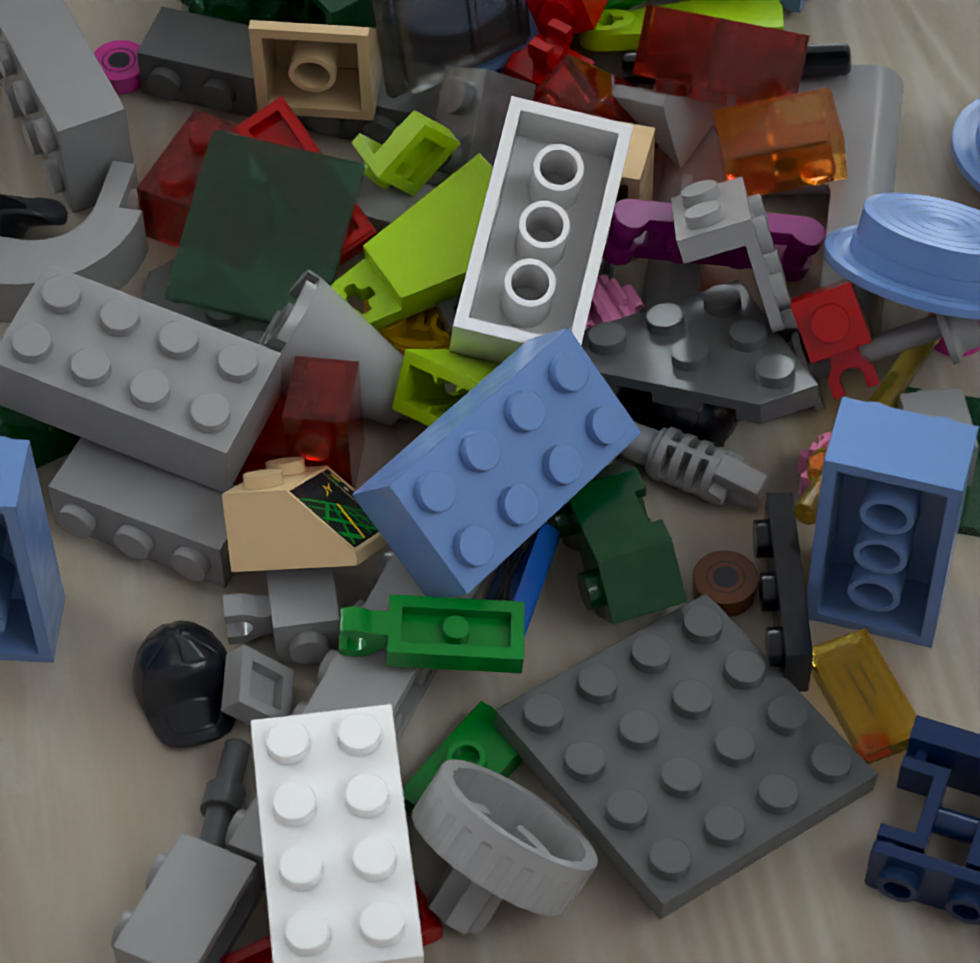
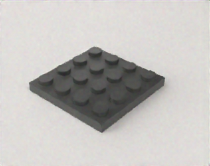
(684, 754)

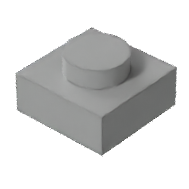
(256, 686)

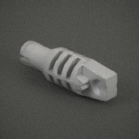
(697, 467)

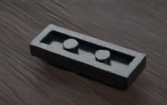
(783, 590)

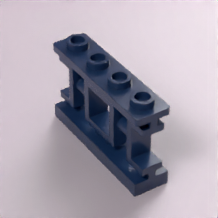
(897, 864)

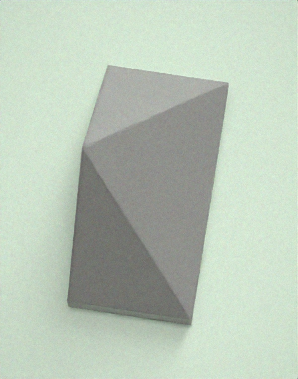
(677, 119)

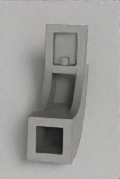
(102, 248)

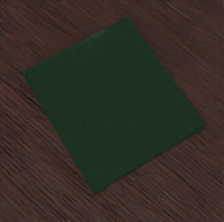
(260, 224)

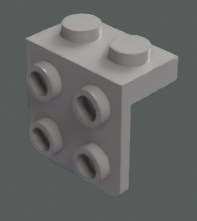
(723, 218)

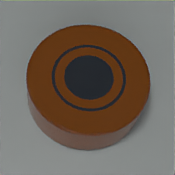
(727, 579)

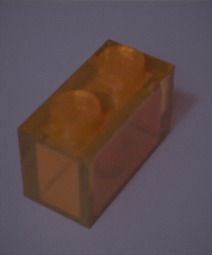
(782, 142)

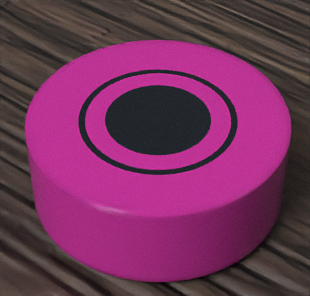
(120, 65)

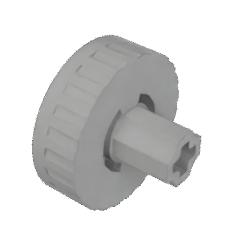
(498, 847)

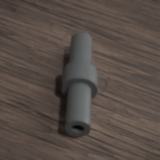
(224, 793)

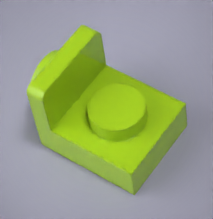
(408, 155)

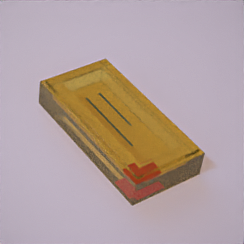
(863, 695)

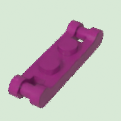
(648, 232)

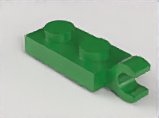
(438, 633)

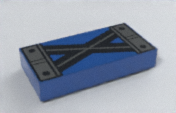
(525, 571)

